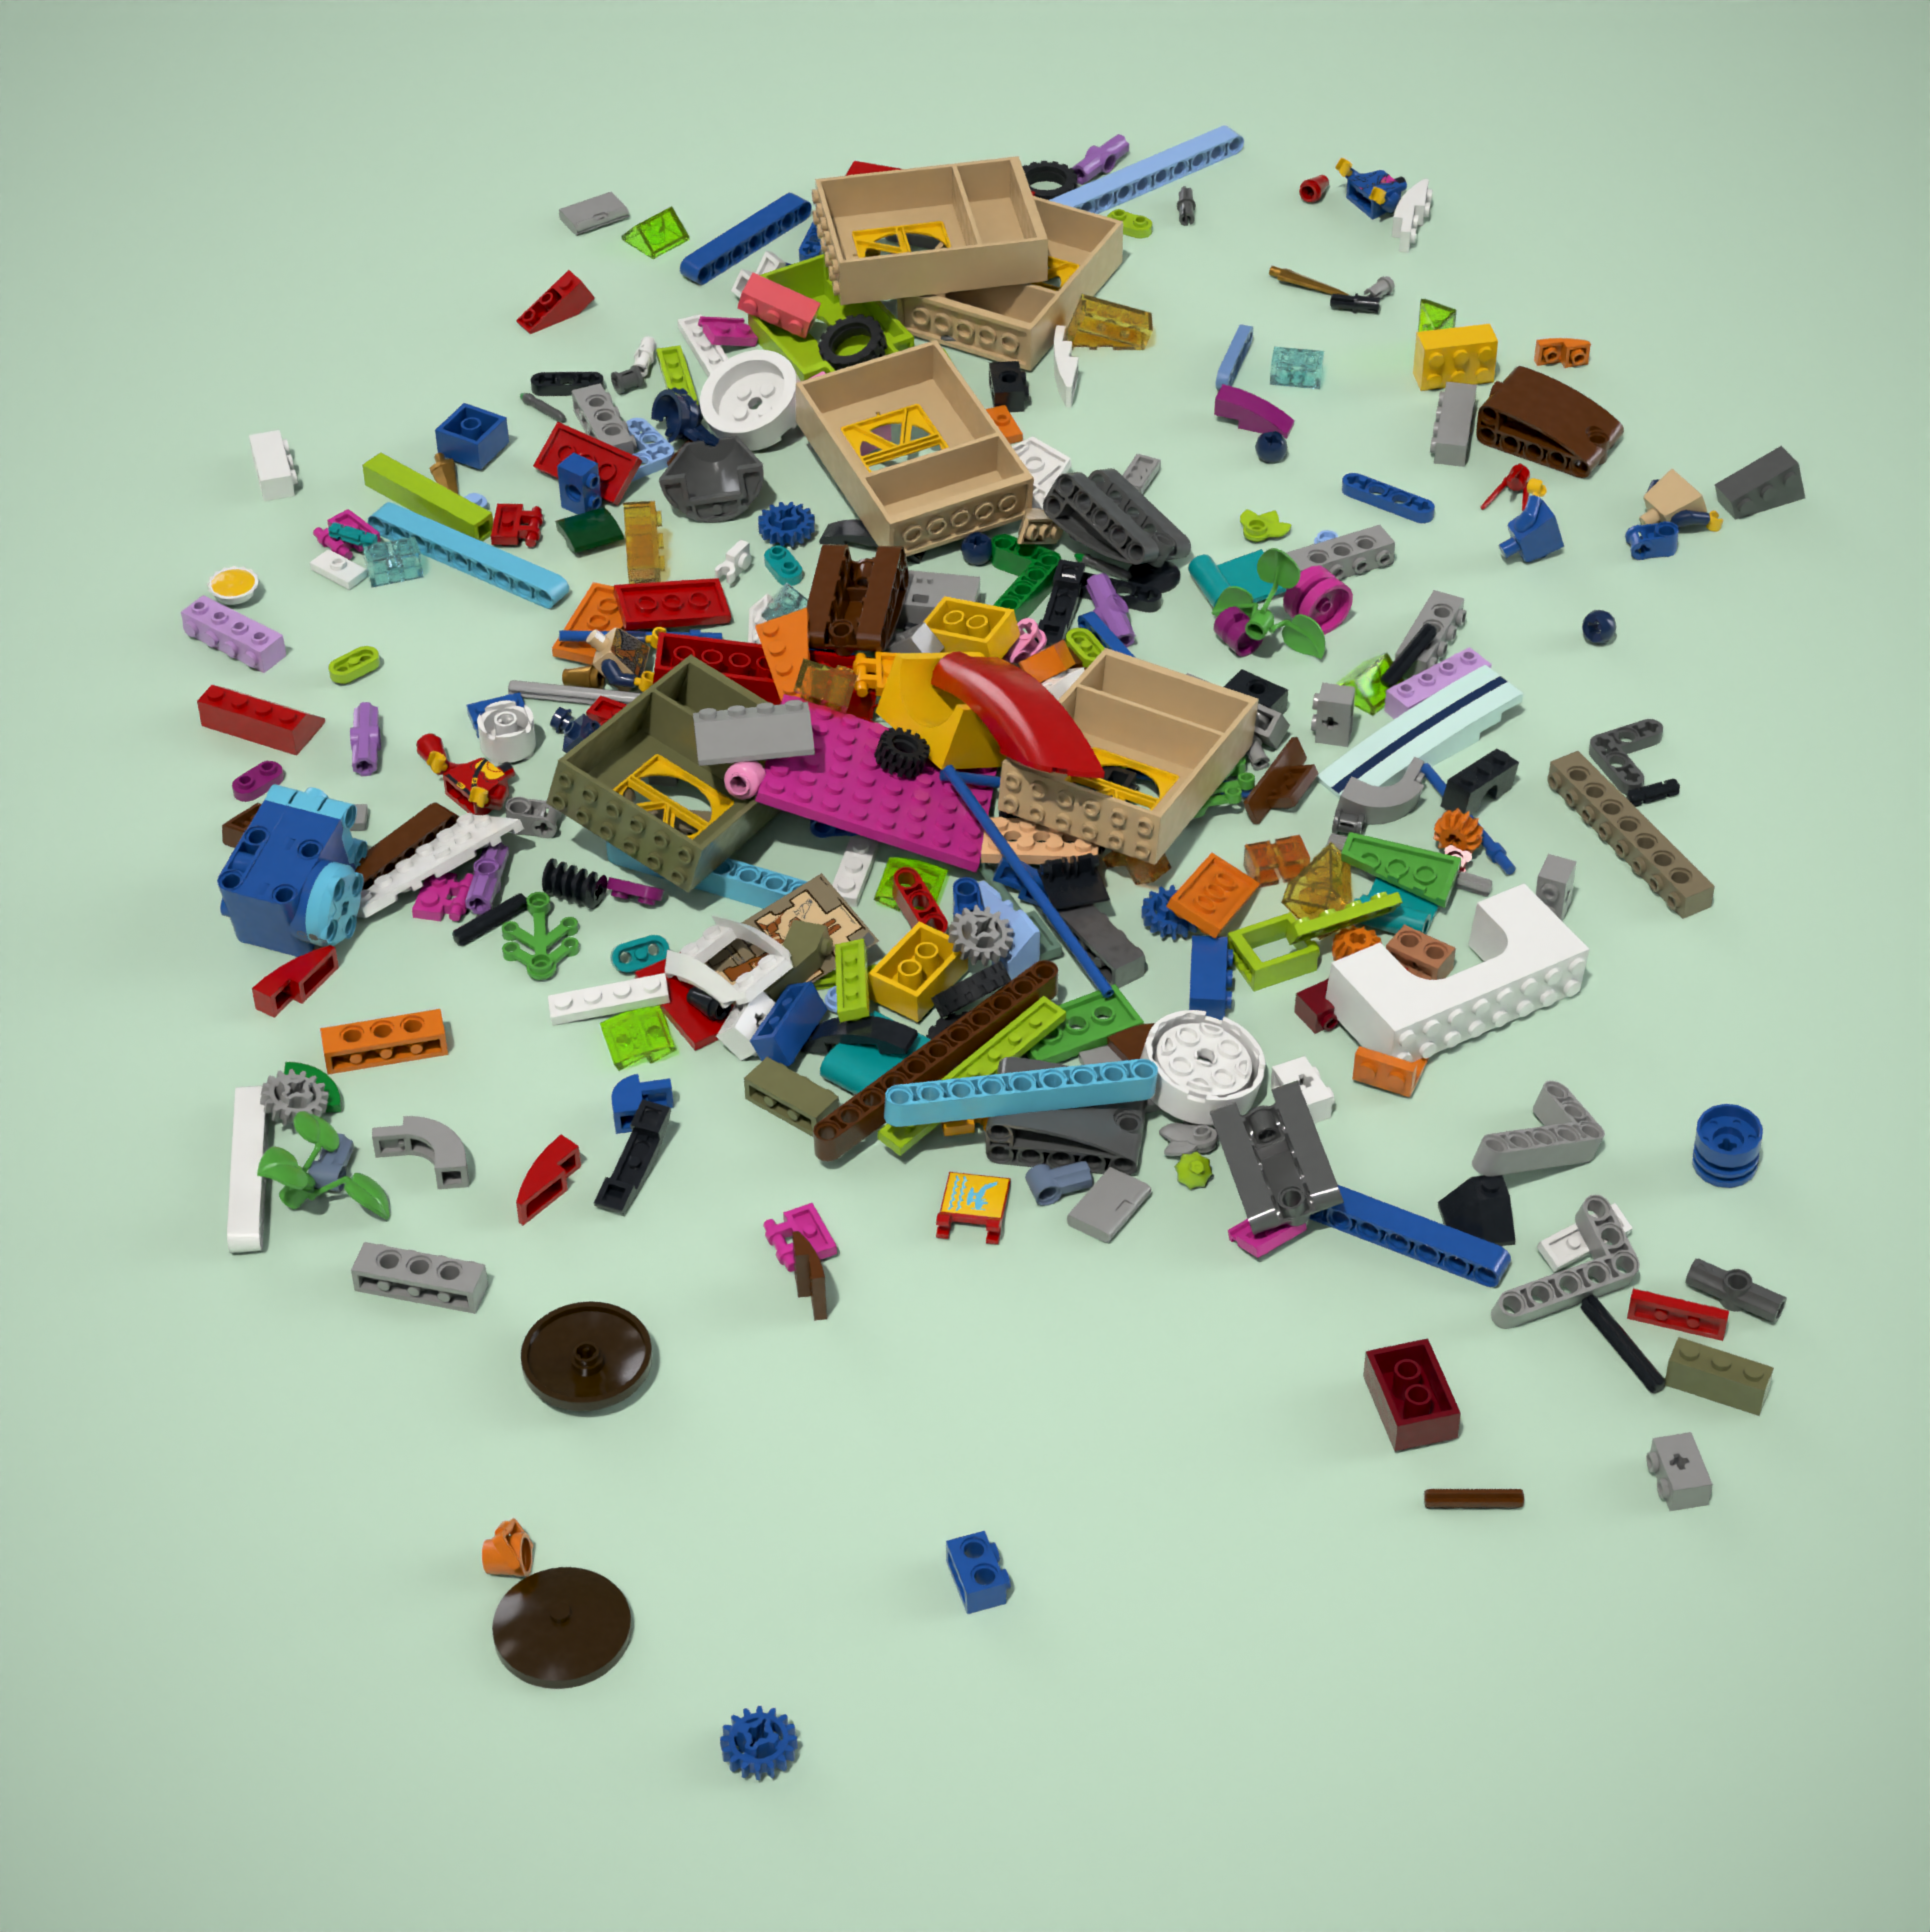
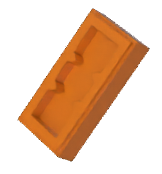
(1006, 423)

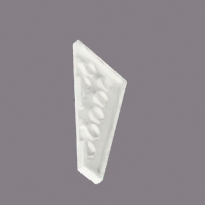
(438, 857)

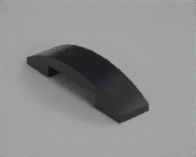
(855, 531)
(1062, 601)
(888, 1035)
(636, 1159)

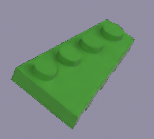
(1408, 867)

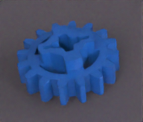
(786, 524)
(1165, 919)
(758, 1742)

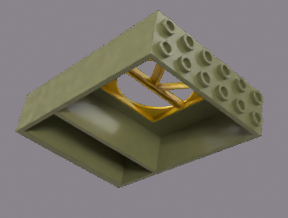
(658, 739)

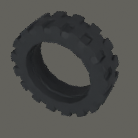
(1050, 172)
(846, 329)
(971, 989)

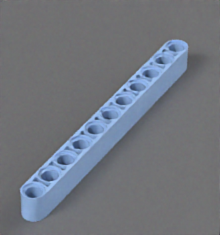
(1154, 171)

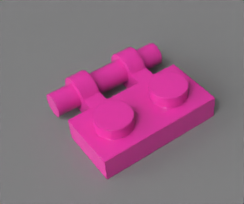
(340, 547)
(435, 897)
(809, 1224)

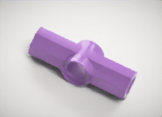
(1100, 158)
(1110, 607)
(365, 739)
(487, 878)

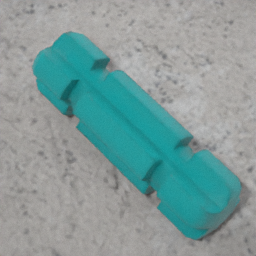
(351, 535)

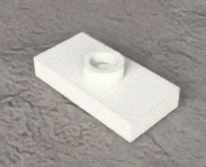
(338, 569)

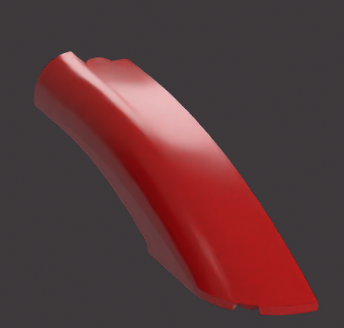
(1019, 714)

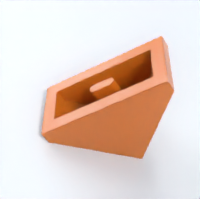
(1048, 662)

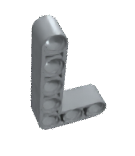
(1566, 1139)
(1576, 1278)

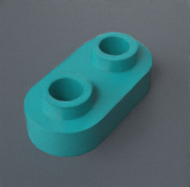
(783, 565)
(638, 953)

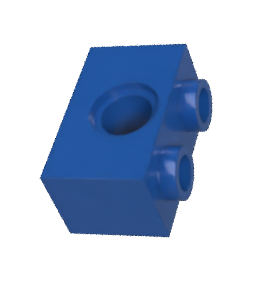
(579, 484)

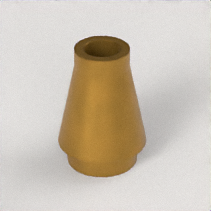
(583, 677)

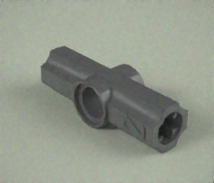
(1736, 1290)

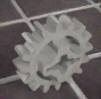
(980, 935)
(291, 1094)

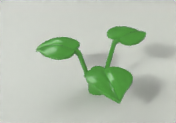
(1280, 569)
(299, 1185)

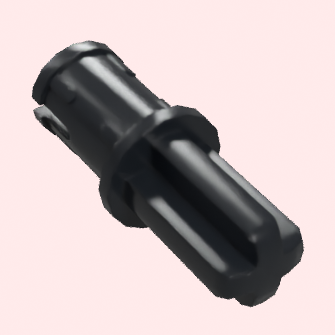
(1356, 302)

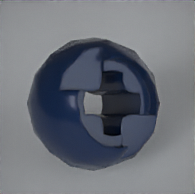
(1271, 446)
(977, 548)
(1591, 628)

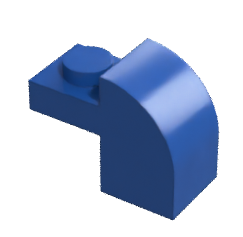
(629, 1094)

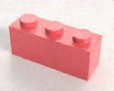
(778, 305)

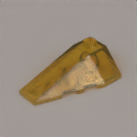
(1320, 886)

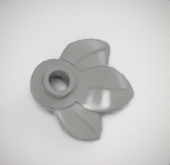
(1188, 1138)

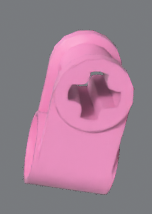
(1026, 645)

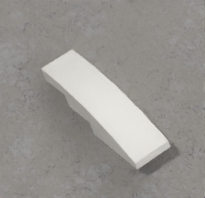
(1065, 366)

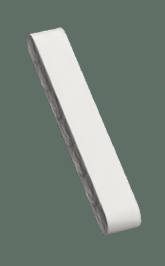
(247, 1189)

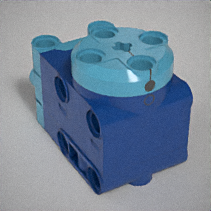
(295, 873)

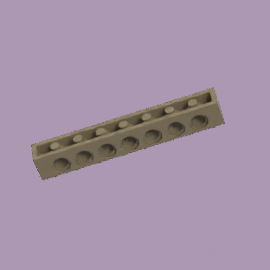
(1631, 834)

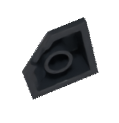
(1480, 1209)

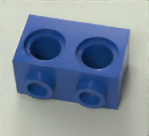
(977, 1572)

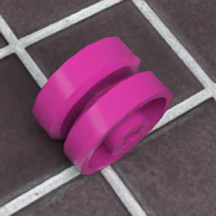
(1319, 597)

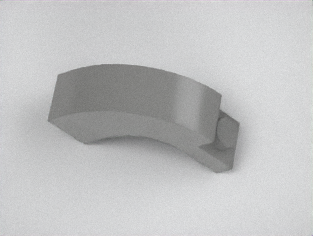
(1384, 803)
(428, 1140)

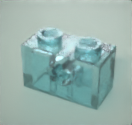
(393, 562)

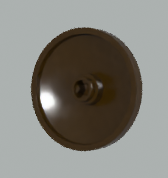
(586, 1356)
(562, 1627)

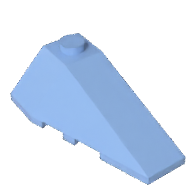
(1026, 936)

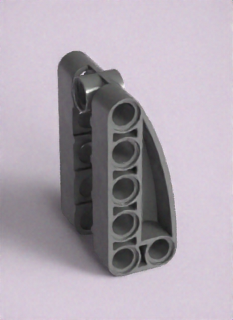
(1105, 517)
(1095, 1134)
(1277, 1160)

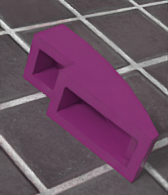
(1251, 411)

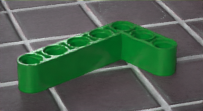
(1034, 569)

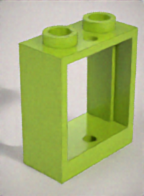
(1277, 970)

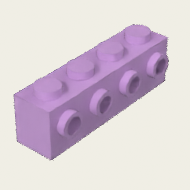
(233, 634)
(1430, 681)

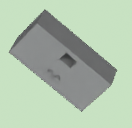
(929, 588)

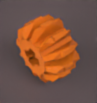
(1458, 830)
(1353, 941)

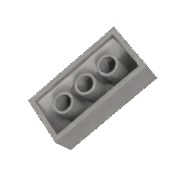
(753, 733)

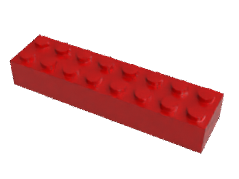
(746, 665)

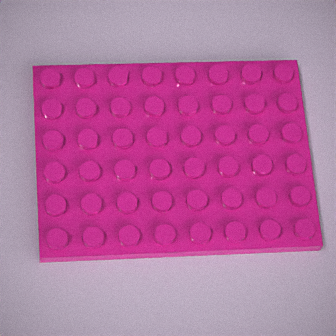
(855, 794)

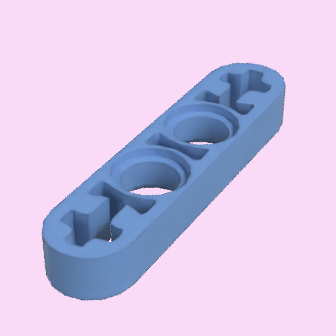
(1235, 356)

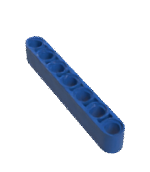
(745, 238)
(1417, 1237)

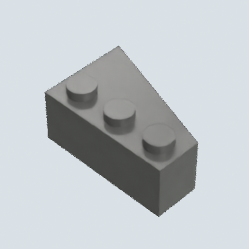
(1761, 485)

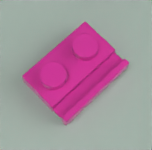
(727, 331)
(1264, 1241)

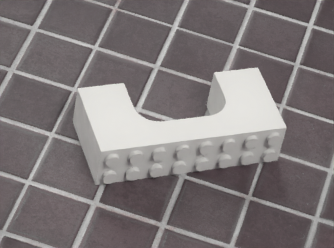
(1526, 966)

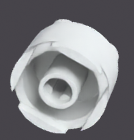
(506, 732)

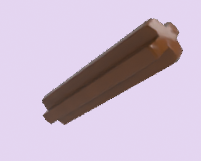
(1473, 1498)

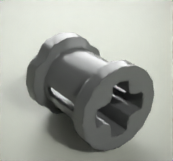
(627, 379)
(1348, 822)

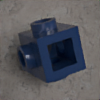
(577, 731)

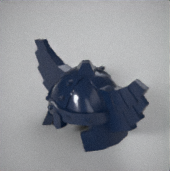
(682, 417)

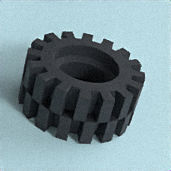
(902, 752)

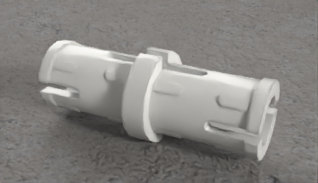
(645, 354)

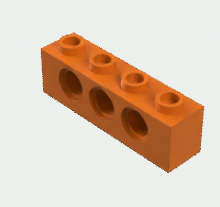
(384, 1041)

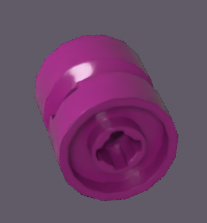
(1231, 629)

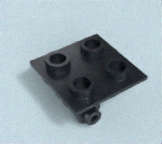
(1073, 882)

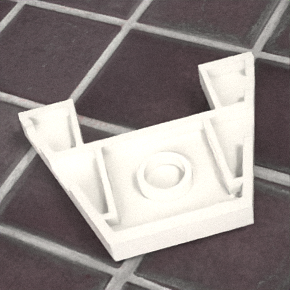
(1043, 464)

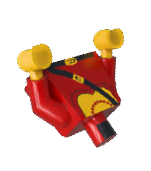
(474, 785)

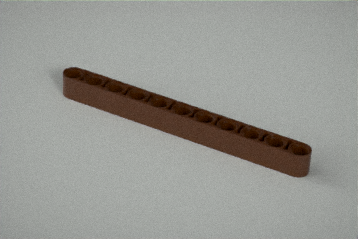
(933, 1060)

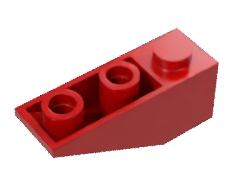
(560, 302)

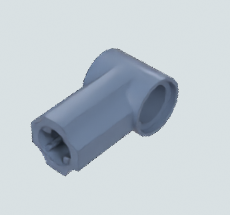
(332, 1165)
(1049, 1184)

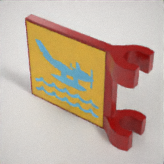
(974, 1201)

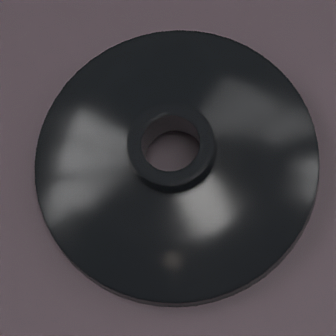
(1162, 578)

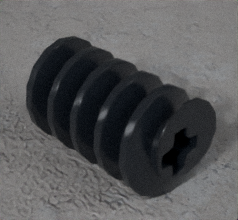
(573, 885)

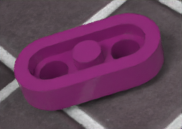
(257, 781)
(623, 888)

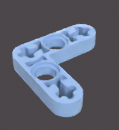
(654, 454)

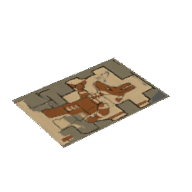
(813, 903)

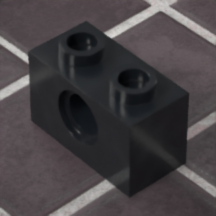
(1008, 385)
(1268, 693)

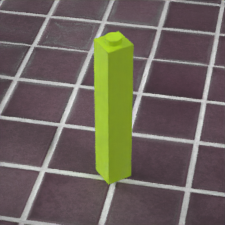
(426, 497)

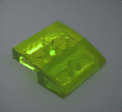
(931, 875)
(637, 1036)

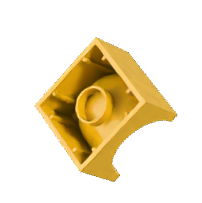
(939, 717)

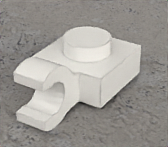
(736, 561)

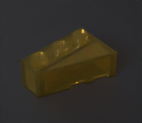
(1108, 325)
(643, 542)
(826, 685)

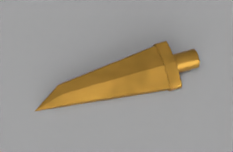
(1298, 279)
(444, 472)

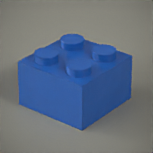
(472, 436)

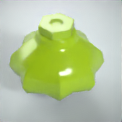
(1193, 1170)

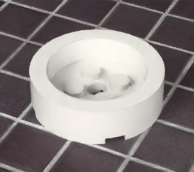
(739, 385)
(1193, 1086)

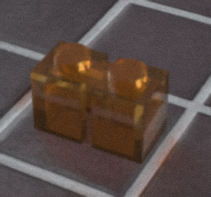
(1286, 855)

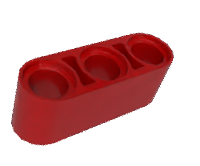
(915, 896)

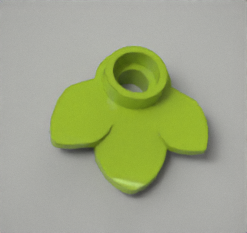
(1262, 526)

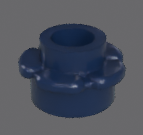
(561, 719)

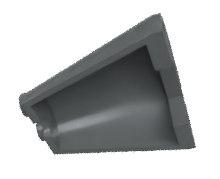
(713, 480)

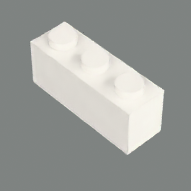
(273, 465)

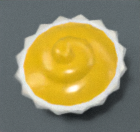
(233, 585)

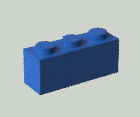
(1210, 976)
(789, 1023)

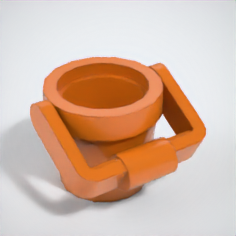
(508, 1553)

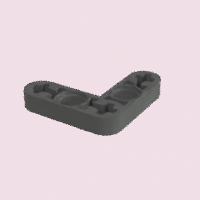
(1643, 735)

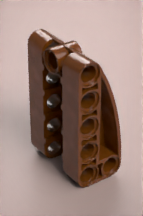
(1547, 423)
(856, 601)

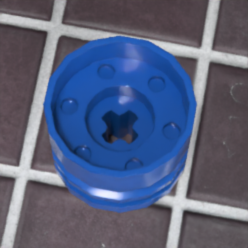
(1727, 1145)

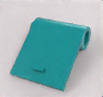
(1237, 572)
(1413, 912)
(861, 1064)

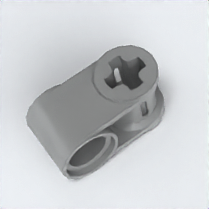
(533, 816)

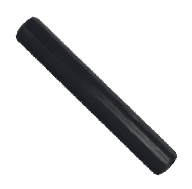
(1623, 1344)

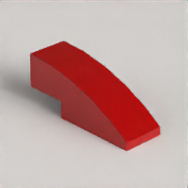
(294, 980)
(547, 1178)

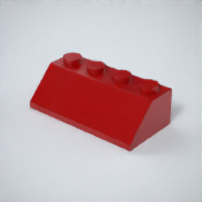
(257, 719)

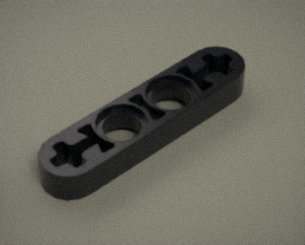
(1147, 598)

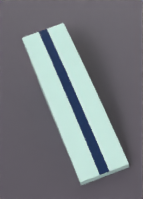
(1426, 731)

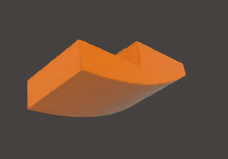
(1564, 350)

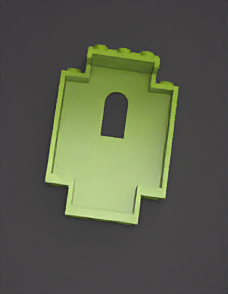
(812, 280)

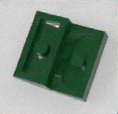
(589, 530)

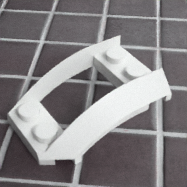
(691, 969)

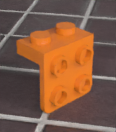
(1387, 1071)

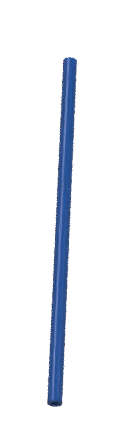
(1029, 882)

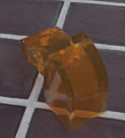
(1139, 870)

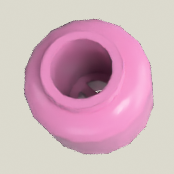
(744, 779)

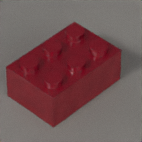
(1411, 1394)

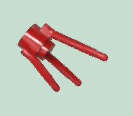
(1515, 480)

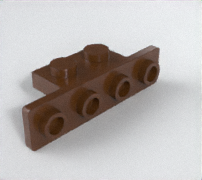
(1282, 782)

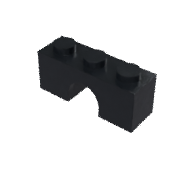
(1488, 775)

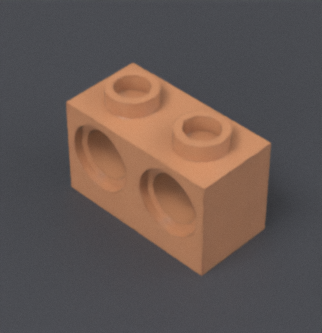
(1422, 954)

